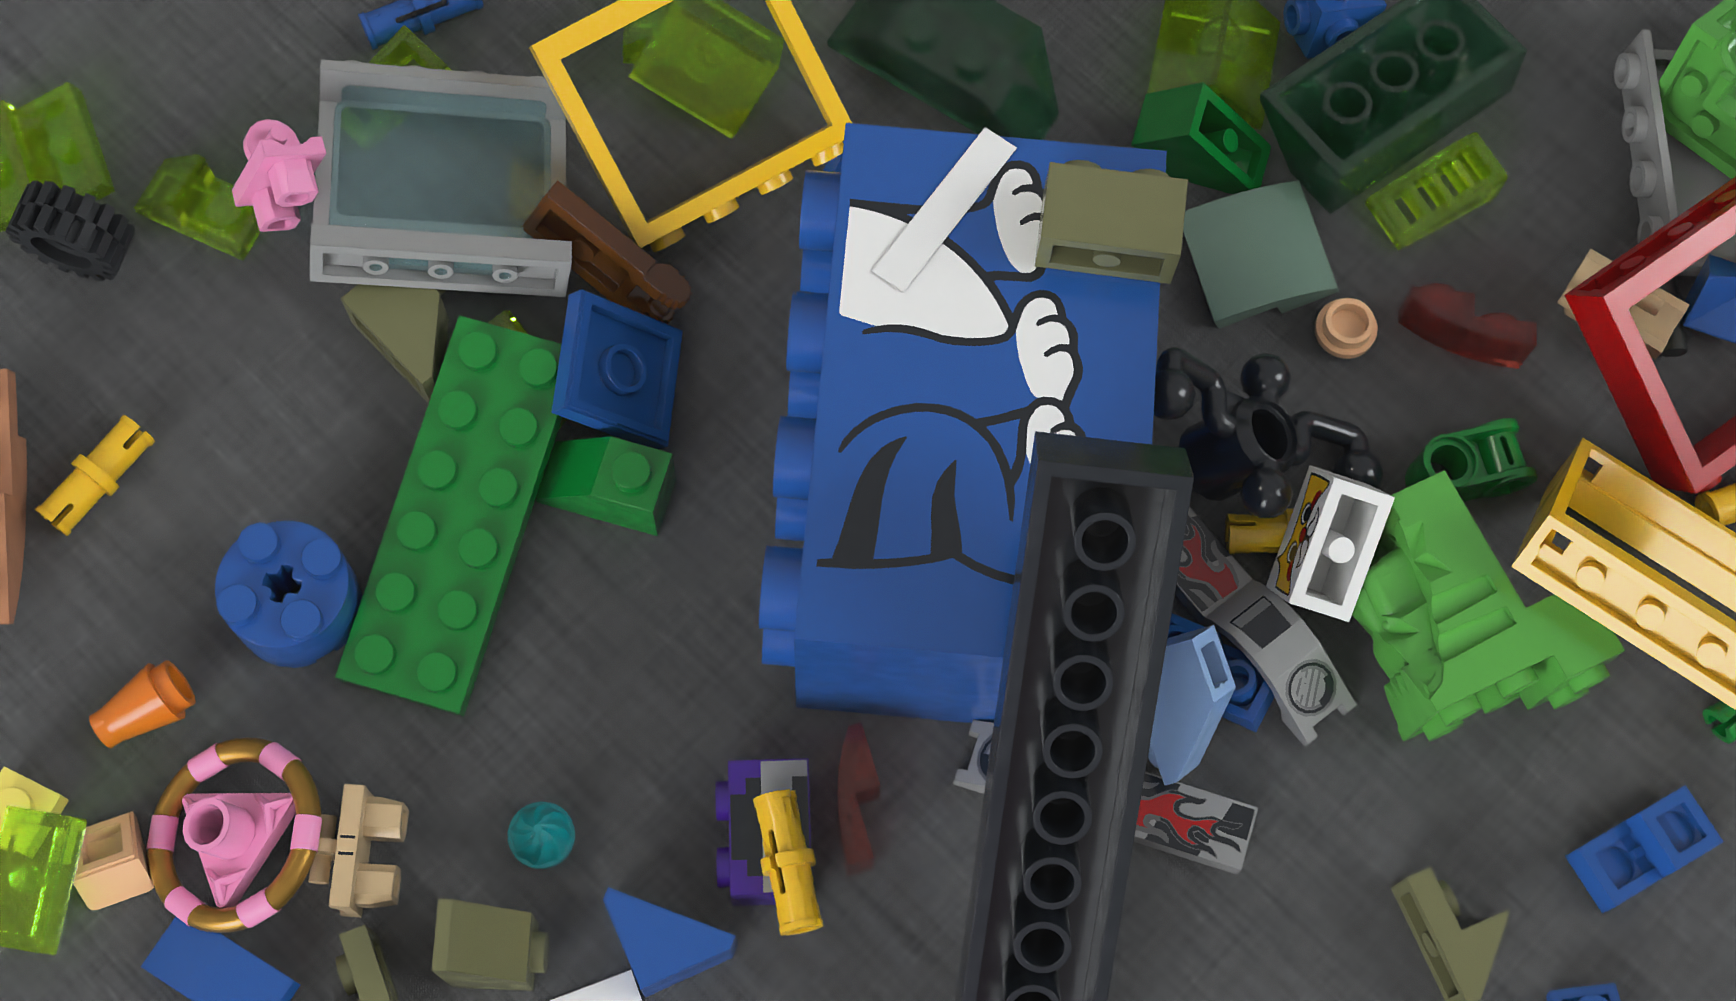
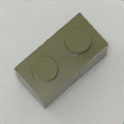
(1111, 221)

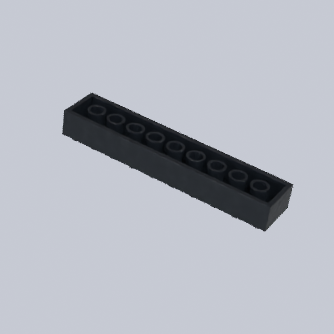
(1073, 717)

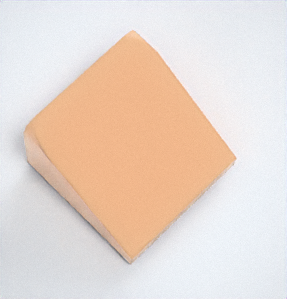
(112, 863)

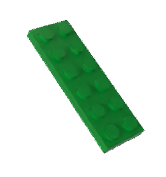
(457, 519)

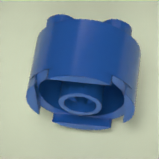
(273, 562)

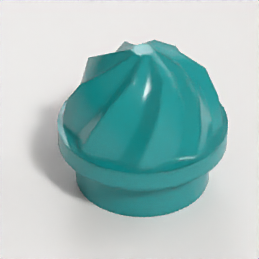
(541, 835)

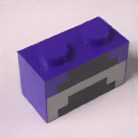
(740, 862)

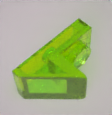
(199, 205)

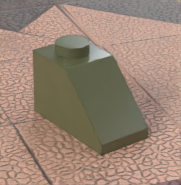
(405, 327)
(487, 946)

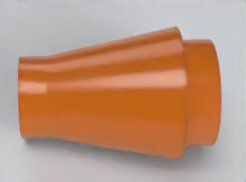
(145, 703)

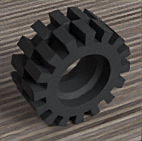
(70, 230)

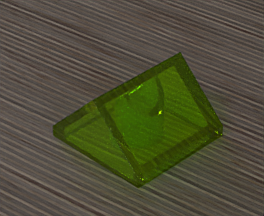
(1220, 44)
(709, 61)

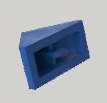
(664, 944)

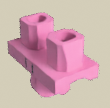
(277, 174)

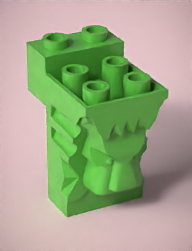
(1456, 627)

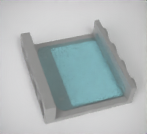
(436, 180)

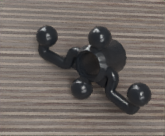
(1252, 440)

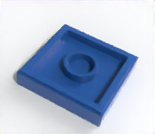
(617, 370)

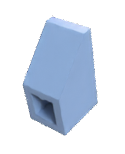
(1189, 702)

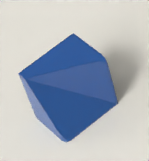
(1713, 300)

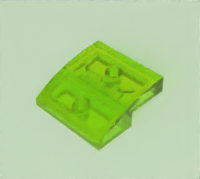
(51, 143)

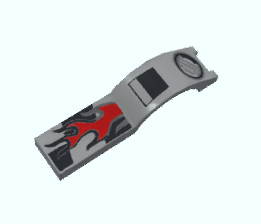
(1263, 628)
(1169, 816)

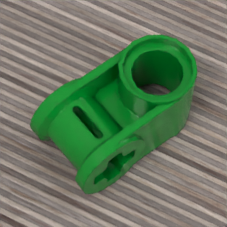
(1480, 460)

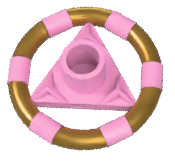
(234, 836)

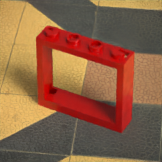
(1605, 320)

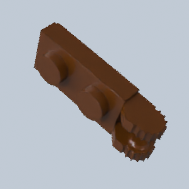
(608, 257)

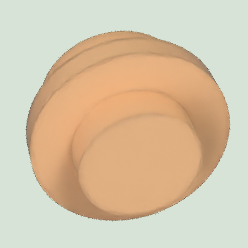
(1346, 328)

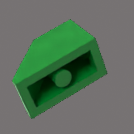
(1202, 139)
(610, 482)

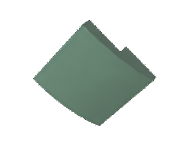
(1258, 252)

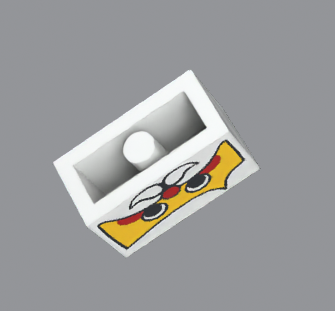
(1329, 543)

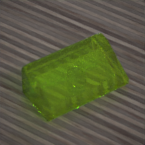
(37, 876)

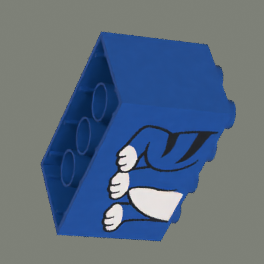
(923, 420)

